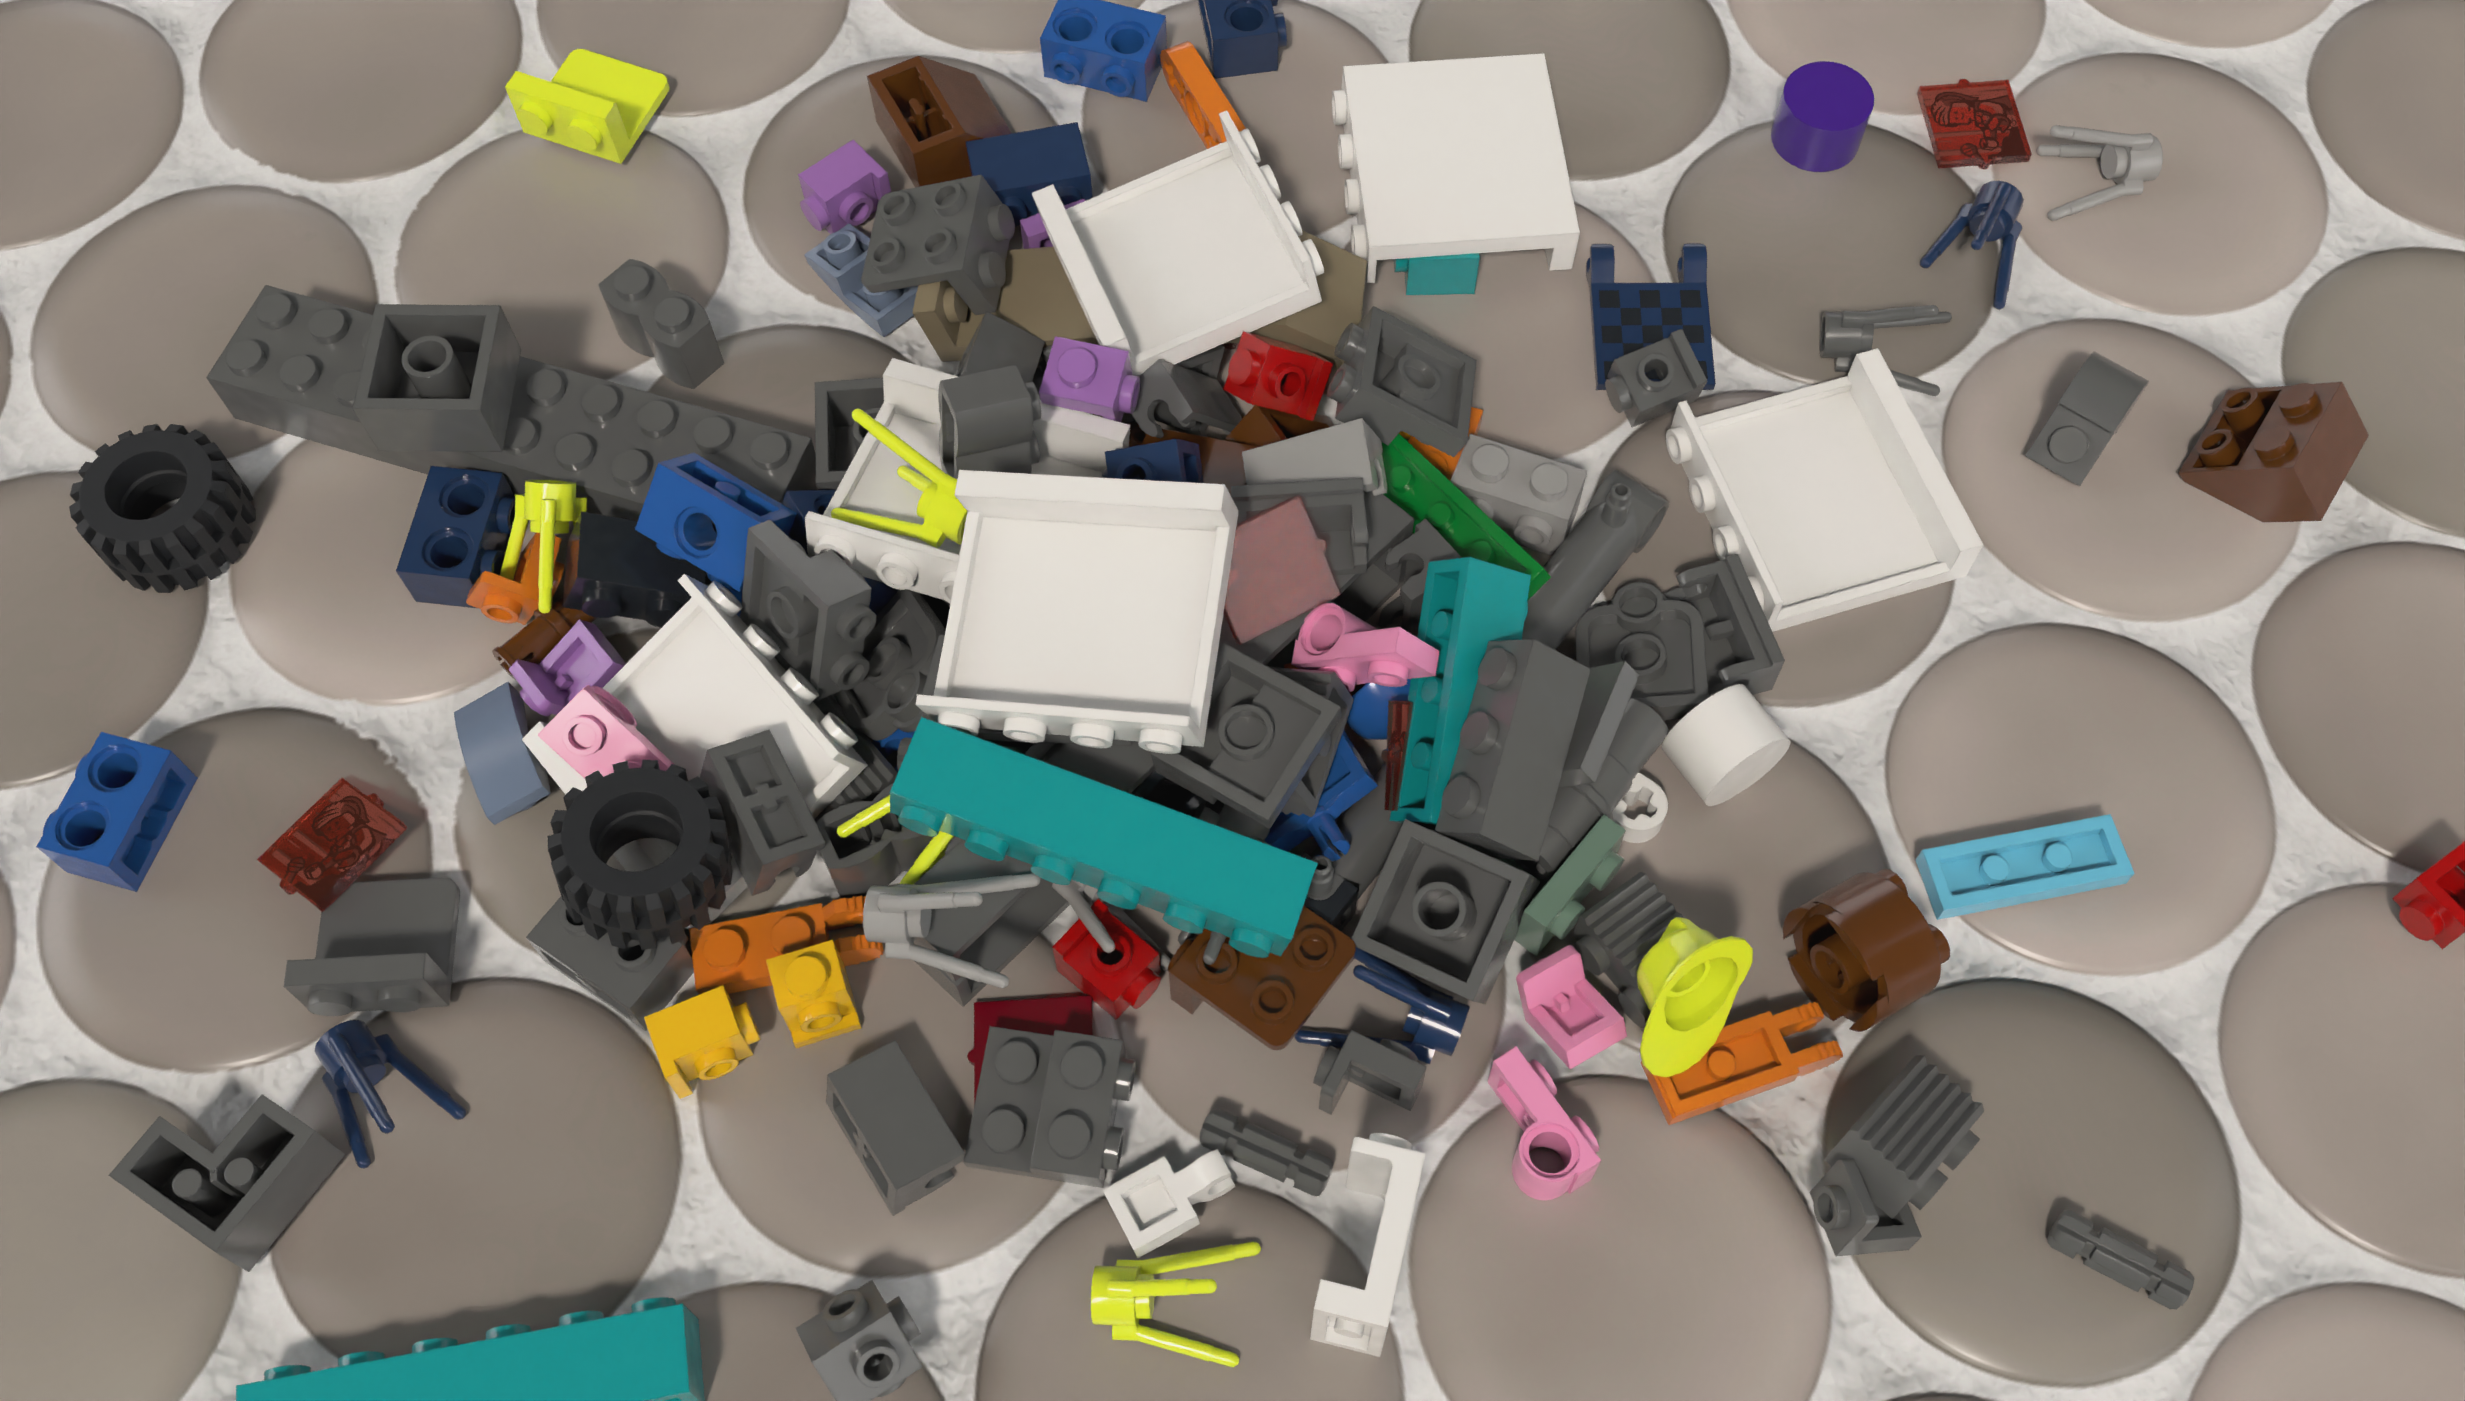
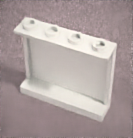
(1454, 160)
(1185, 254)
(1068, 446)
(1826, 495)
(1085, 609)
(711, 684)

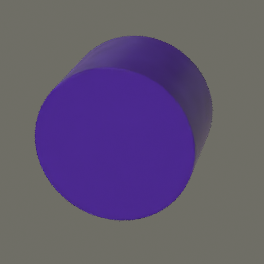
(1822, 116)

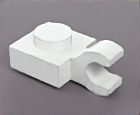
(1158, 1203)

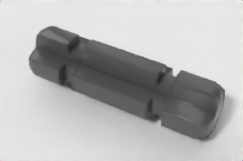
(1266, 1152)
(2121, 1259)

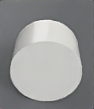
(1725, 744)

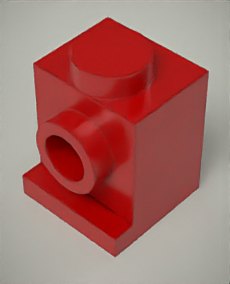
(1277, 375)
(2436, 901)
(1114, 985)

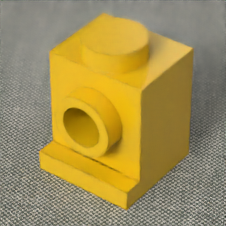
(813, 993)
(701, 1038)

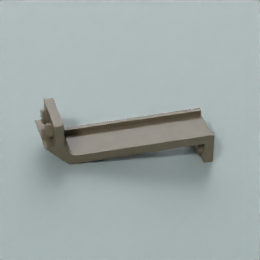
(1045, 305)

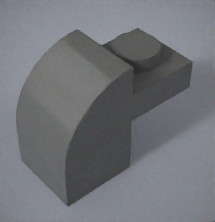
(2087, 418)

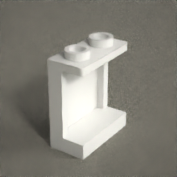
(1357, 1316)

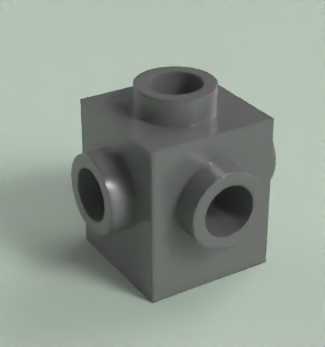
(861, 1344)

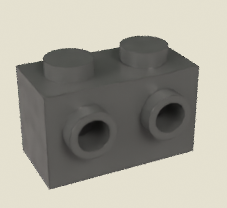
(625, 979)

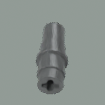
(1583, 805)

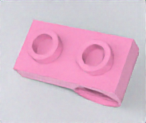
(1359, 652)
(599, 732)
(1529, 1097)

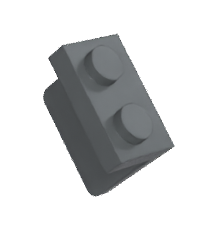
(942, 234)
(381, 949)

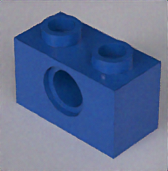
(686, 498)

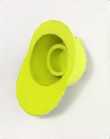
(1689, 989)

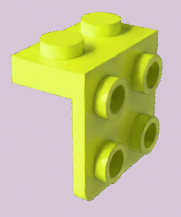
(589, 103)

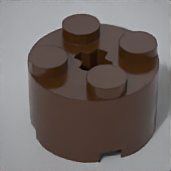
(1865, 949)

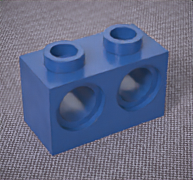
(1104, 47)
(128, 816)

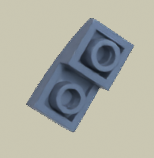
(840, 265)
(496, 758)

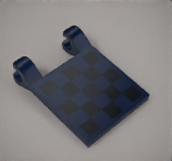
(1643, 313)

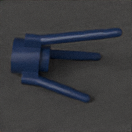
(1989, 218)
(1432, 1016)
(356, 1064)

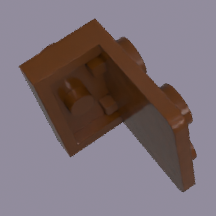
(1268, 994)

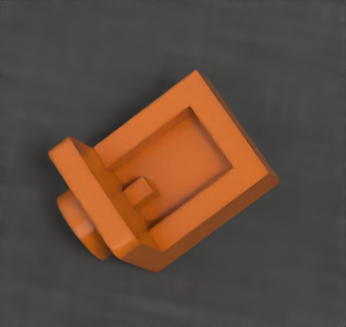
(518, 598)

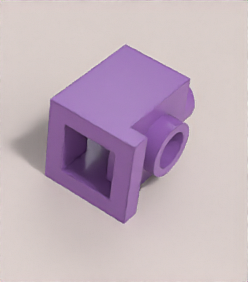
(842, 188)

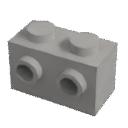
(1521, 491)

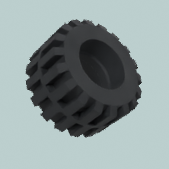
(138, 478)
(631, 808)

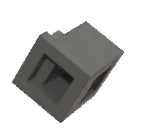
(1644, 399)

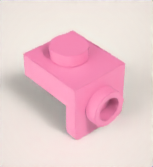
(1568, 1008)

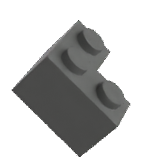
(241, 1191)

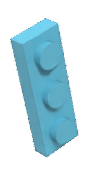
(2024, 866)

